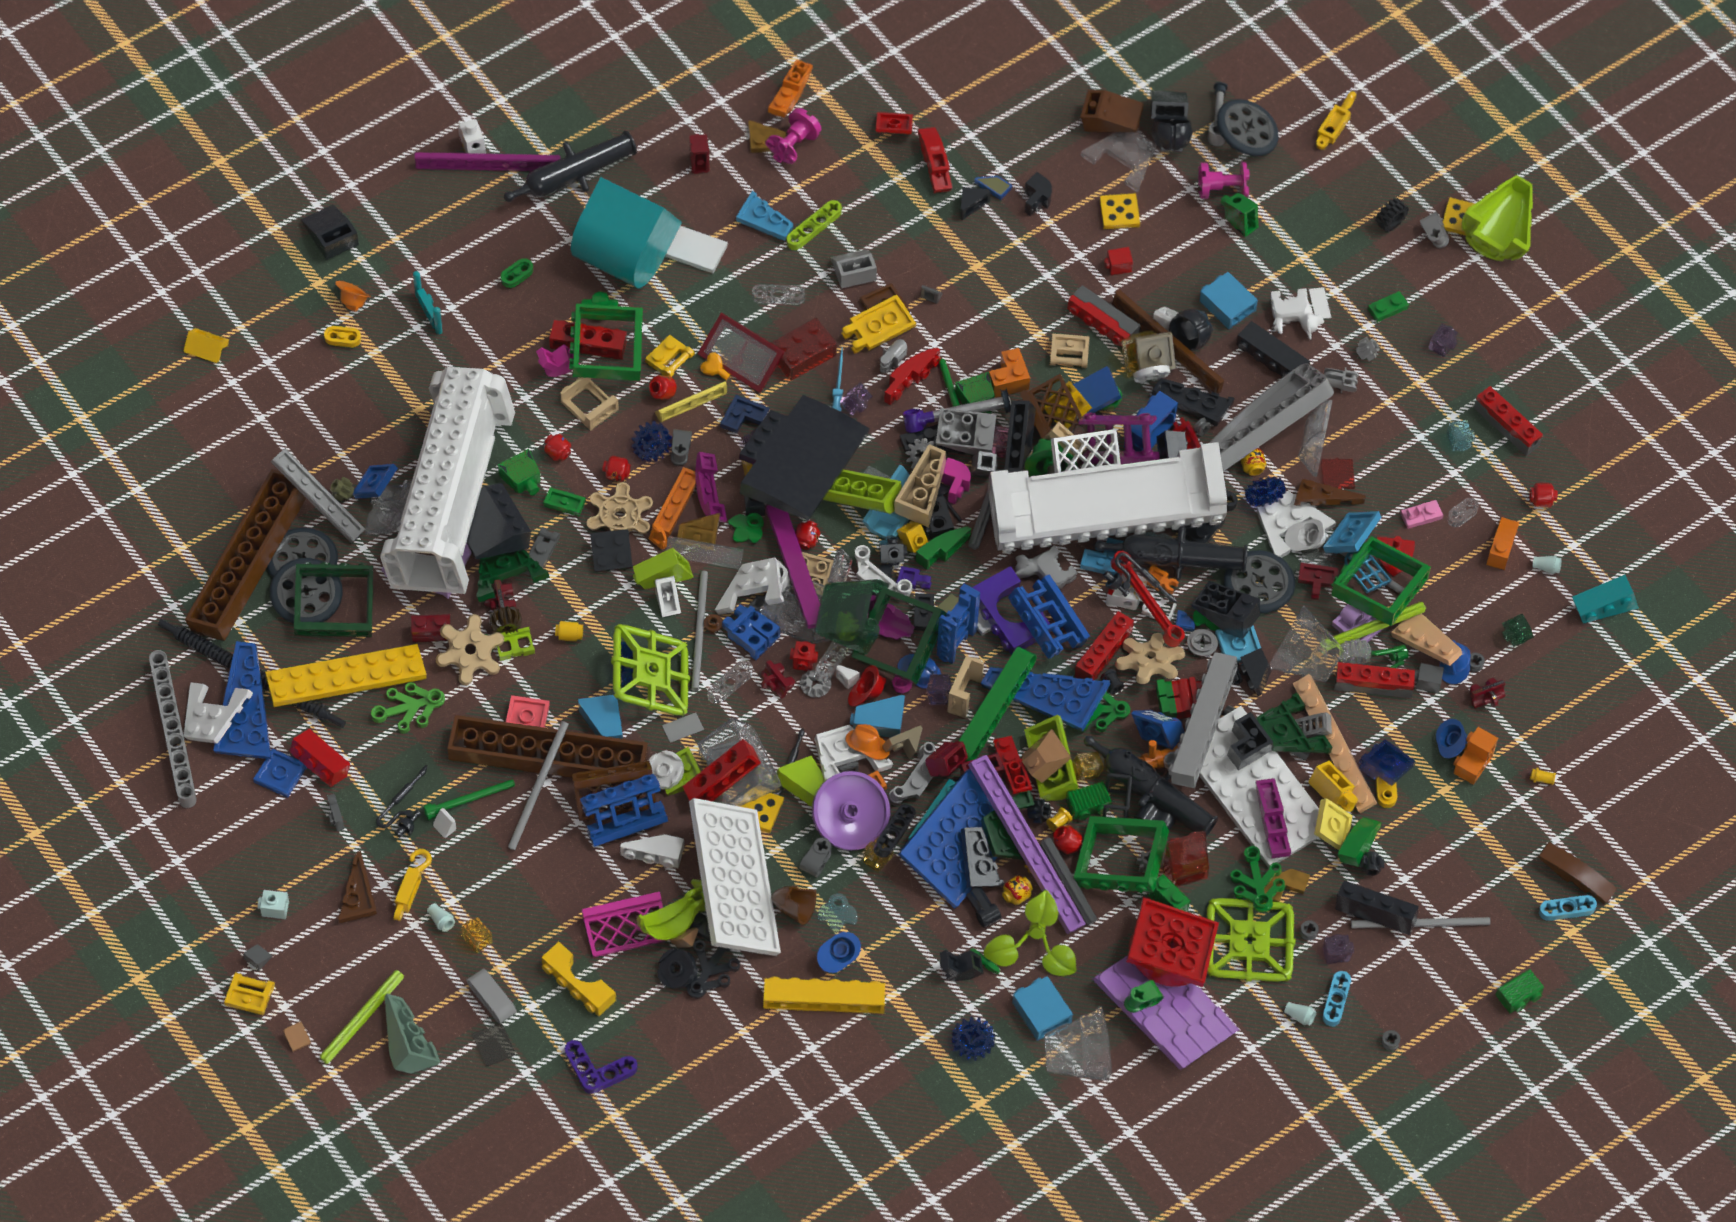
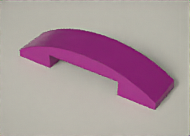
(706, 487)

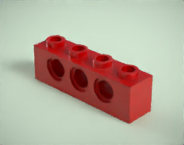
(595, 346)
(1104, 647)
(723, 772)

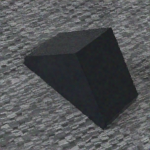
(973, 200)

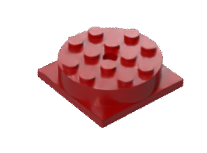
(1171, 944)

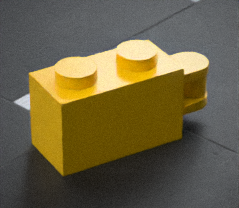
(1333, 785)

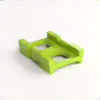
(515, 649)

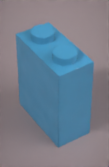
(1228, 300)
(1041, 1007)

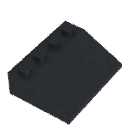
(497, 524)

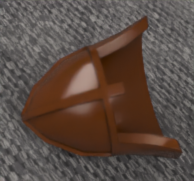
(795, 902)

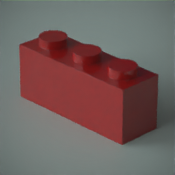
(319, 757)

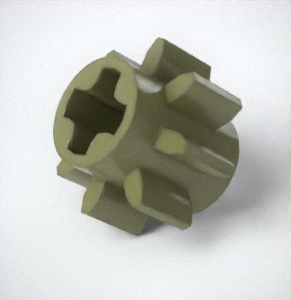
(342, 489)

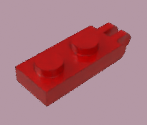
(1192, 440)

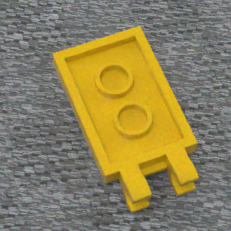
(879, 324)

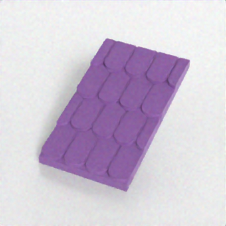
(1180, 1025)

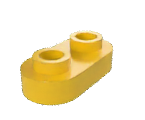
(343, 336)
(1384, 788)

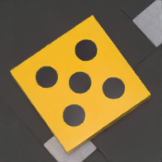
(1119, 211)
(1454, 215)
(767, 808)

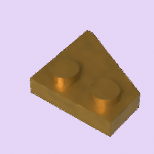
(759, 134)
(700, 529)

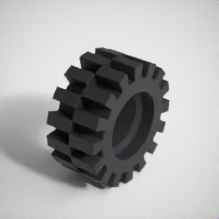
(1392, 214)

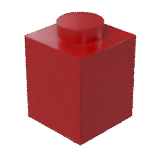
(1119, 261)

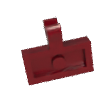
(1317, 576)

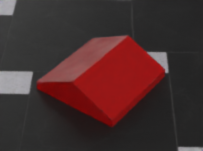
(894, 123)

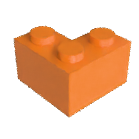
(1012, 374)
(1476, 755)

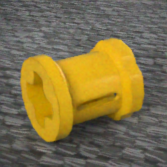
(1059, 819)

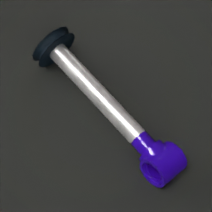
(916, 419)

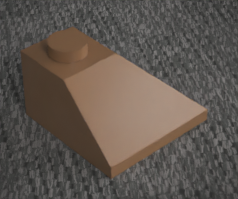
(1045, 756)

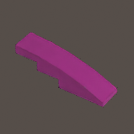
(1272, 818)

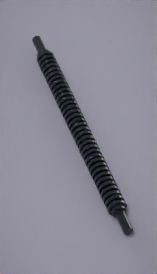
(225, 658)

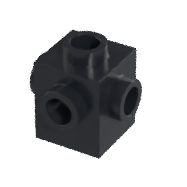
(892, 544)

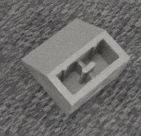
(854, 268)

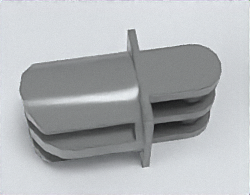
(893, 355)
(1341, 379)

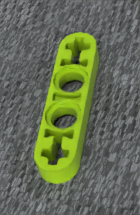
(814, 225)

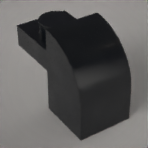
(1040, 193)
(961, 967)

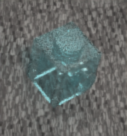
(1460, 435)

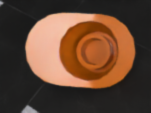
(352, 295)
(867, 741)

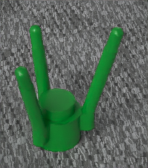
(1396, 654)

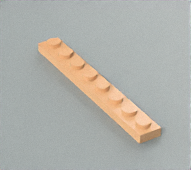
(1340, 752)

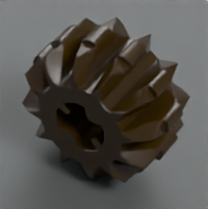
(505, 619)

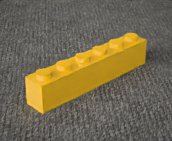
(824, 995)

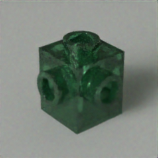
(1517, 630)

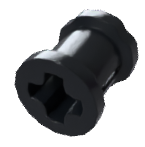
(1116, 685)

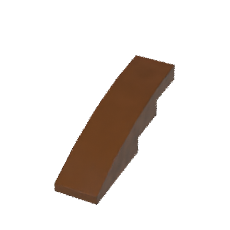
(1578, 872)

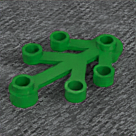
(1111, 709)
(1258, 883)

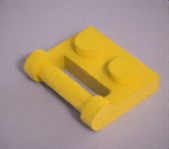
(666, 352)
(249, 999)

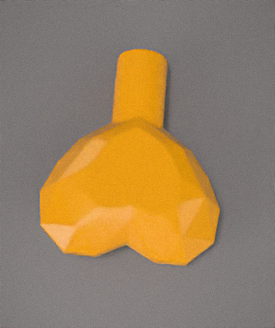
(714, 366)

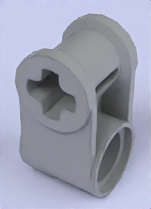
(1435, 230)

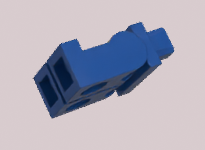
(751, 630)

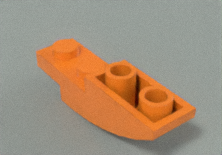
(791, 89)

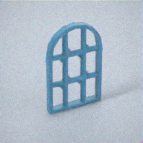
(1369, 575)

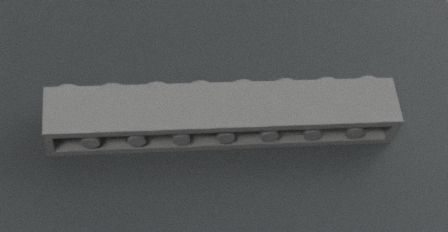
(1204, 720)

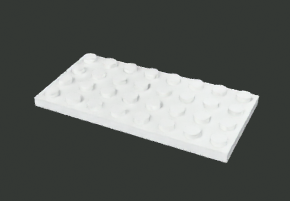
(1239, 797)
(734, 877)

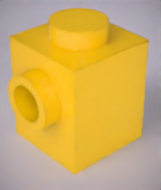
(912, 536)

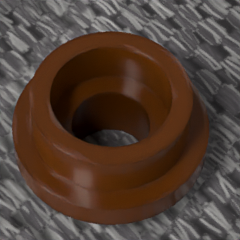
(713, 628)

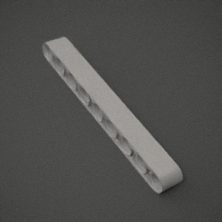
(172, 736)

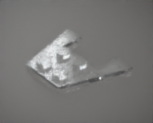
(1128, 149)

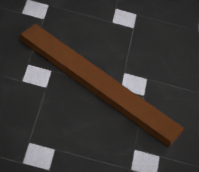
(1181, 352)

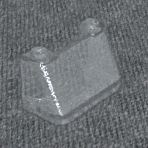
(756, 783)

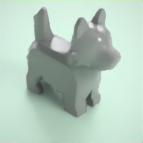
(1044, 565)

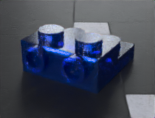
(1386, 762)

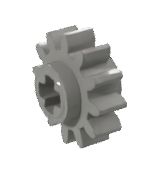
(916, 450)

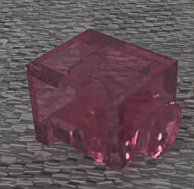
(1000, 441)

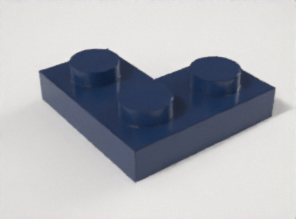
(741, 410)

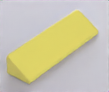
(692, 402)

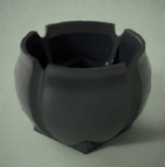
(1171, 134)
(1191, 328)

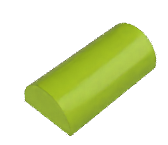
(865, 491)
(1064, 778)

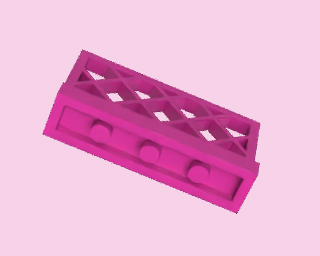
(617, 909)

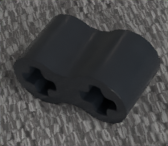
(1151, 812)

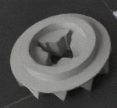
(1209, 640)
(818, 689)

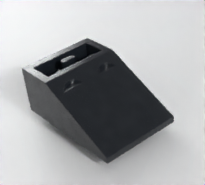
(331, 231)
(1228, 608)

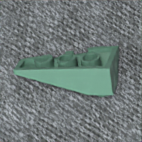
(406, 1041)

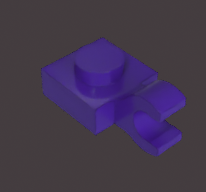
(914, 577)

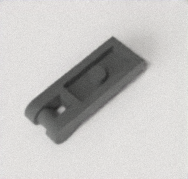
(542, 550)

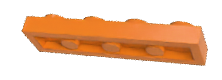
(676, 500)

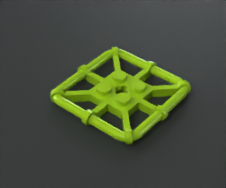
(642, 676)
(1260, 948)

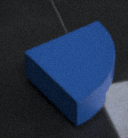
(1185, 621)

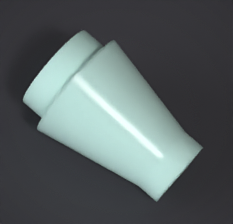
(1548, 563)
(441, 918)
(1301, 1013)

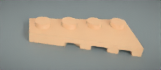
(1427, 638)

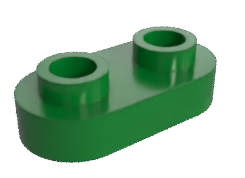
(516, 274)

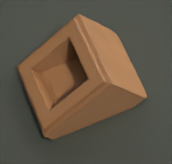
(686, 939)
(296, 1036)

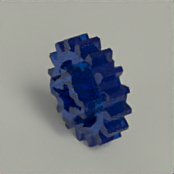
(651, 441)
(1265, 491)
(981, 1043)

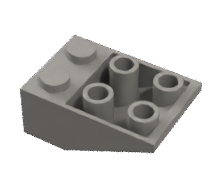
(966, 430)

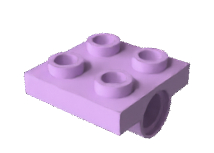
(1352, 617)

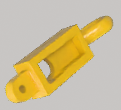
(1337, 120)
(410, 884)

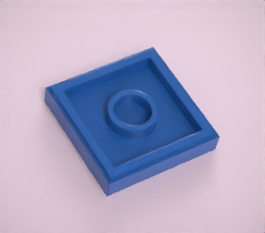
(374, 481)
(280, 773)

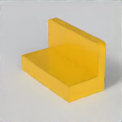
(205, 344)

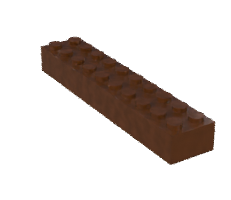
(245, 557)
(527, 746)

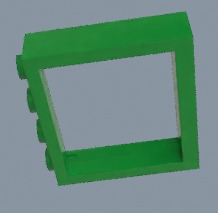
(605, 312)
(1392, 556)
(1122, 826)

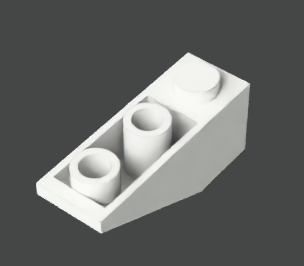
(659, 849)

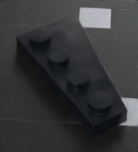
(1194, 401)

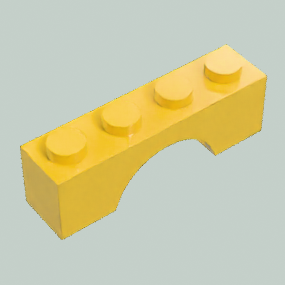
(595, 995)

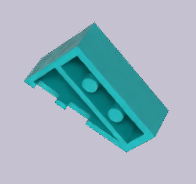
(1606, 600)

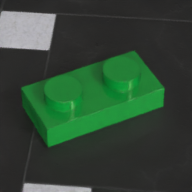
(1388, 306)
(564, 502)

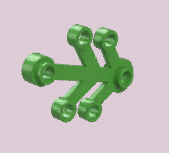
(411, 706)

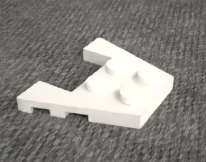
(1282, 515)
(753, 579)
(210, 721)
(834, 752)

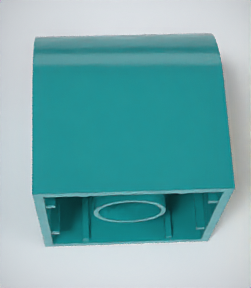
(623, 234)

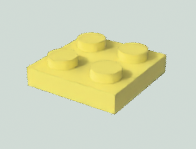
(1332, 823)

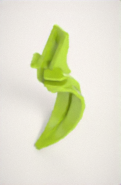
(675, 918)

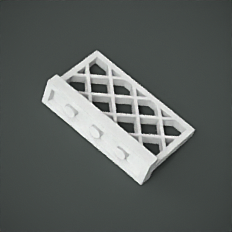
(1113, 448)

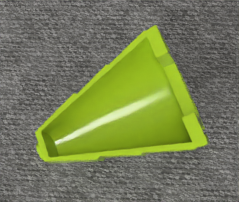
(1501, 221)

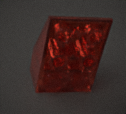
(1186, 859)

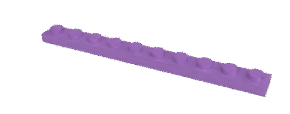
(1026, 842)

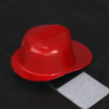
(867, 687)

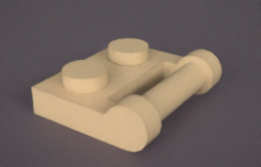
(1069, 345)

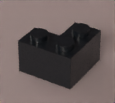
(1252, 741)

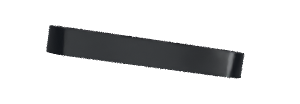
(892, 829)

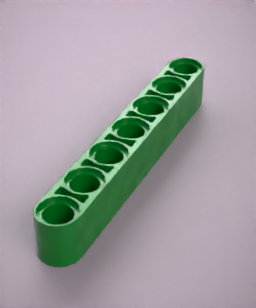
(997, 701)

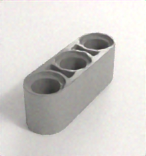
(491, 995)

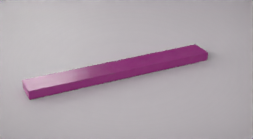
(472, 161)
(795, 564)

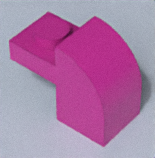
(556, 362)
(958, 477)

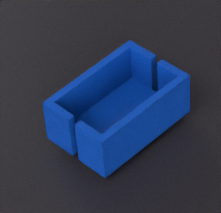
(1165, 410)

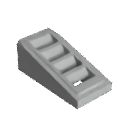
(1326, 724)

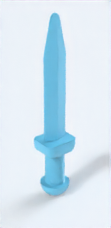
(837, 393)

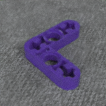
(597, 1075)

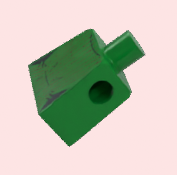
(1241, 213)
(975, 389)
(521, 473)

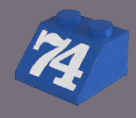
(1158, 727)

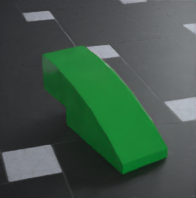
(942, 547)
(1359, 841)

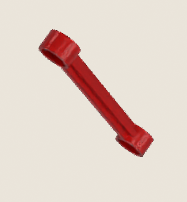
(1151, 604)

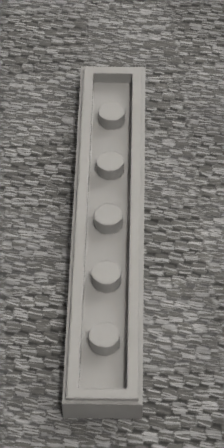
(318, 495)

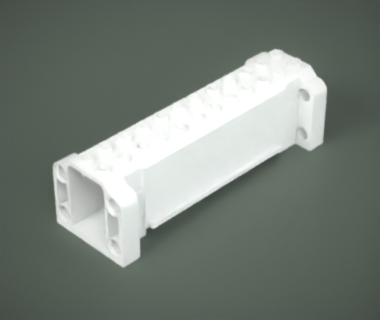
(447, 481)
(1108, 500)

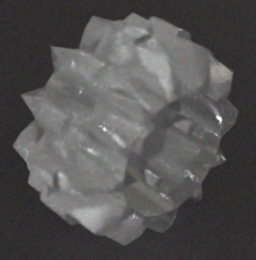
(1356, 652)

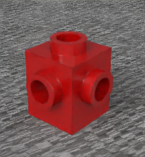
(804, 656)

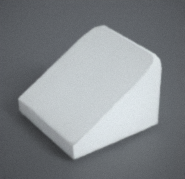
(847, 676)
(444, 823)

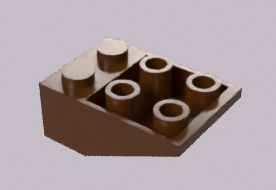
(1110, 112)

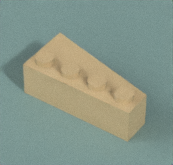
(921, 489)

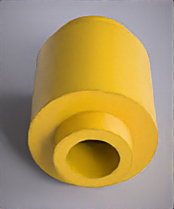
(569, 631)

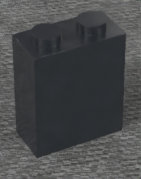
(1169, 105)

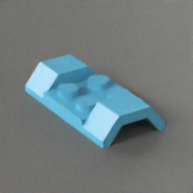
(886, 524)

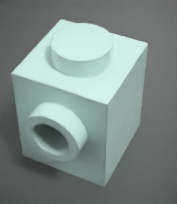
(274, 904)

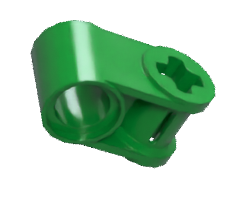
(1143, 997)

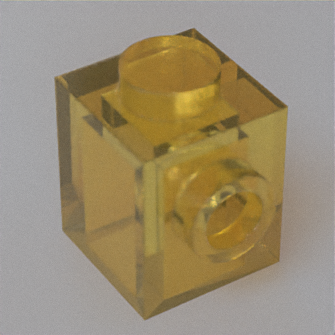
(1087, 766)
(872, 860)
(476, 934)

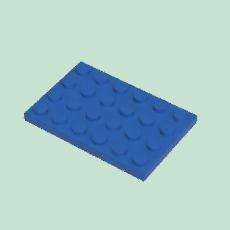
(937, 845)

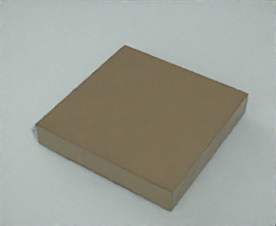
(1155, 350)

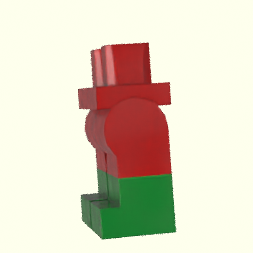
(1177, 697)

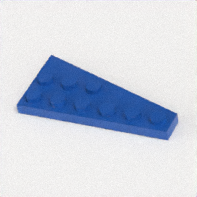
(1057, 695)
(249, 728)

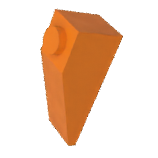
(1502, 543)

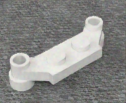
(868, 571)

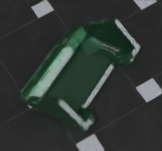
(845, 612)

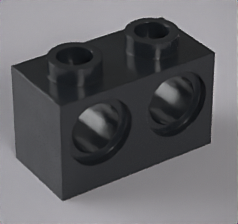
(939, 518)

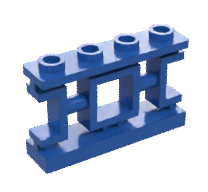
(1059, 610)
(958, 623)
(627, 822)

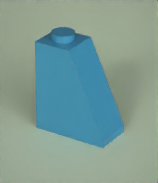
(602, 715)
(883, 715)

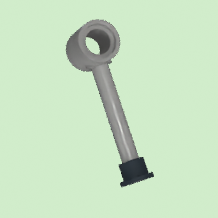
(1214, 135)

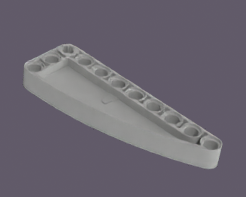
(1272, 413)

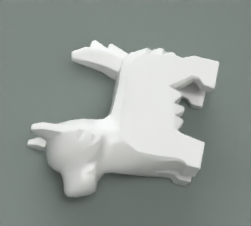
(1294, 310)

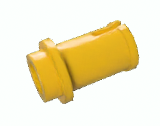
(1542, 776)

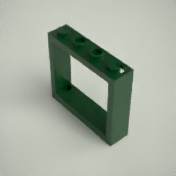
(333, 629)
(925, 646)

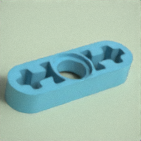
(1552, 904)
(1331, 1004)

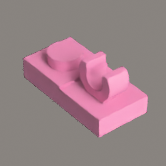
(1421, 514)

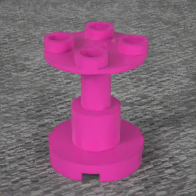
(801, 127)
(1216, 180)

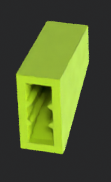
(661, 566)
(801, 778)

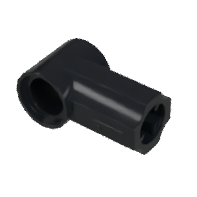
(985, 911)

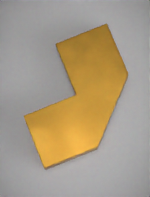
(1293, 880)

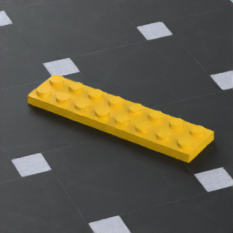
(345, 675)

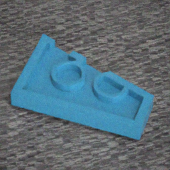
(762, 217)

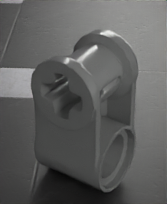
(680, 446)
(815, 859)

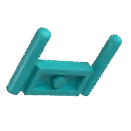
(426, 303)

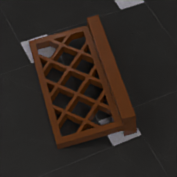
(1040, 419)
(606, 777)

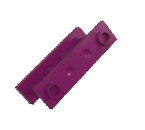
(1128, 455)

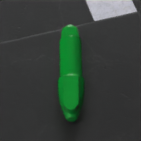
(987, 963)

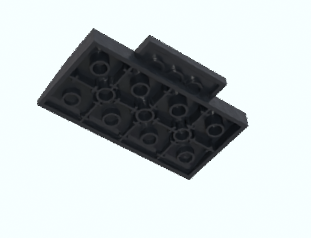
(799, 456)

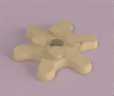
(620, 502)
(465, 662)
(1147, 667)

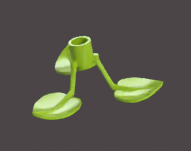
(1041, 912)

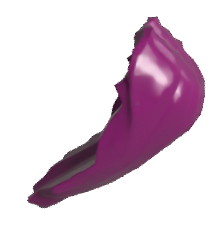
(893, 622)

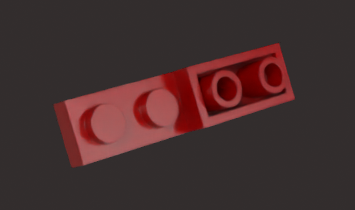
(936, 159)
(912, 370)
(1014, 769)

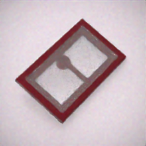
(742, 352)

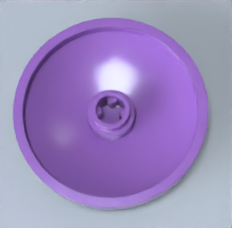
(850, 810)

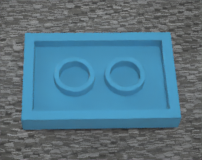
(1352, 532)

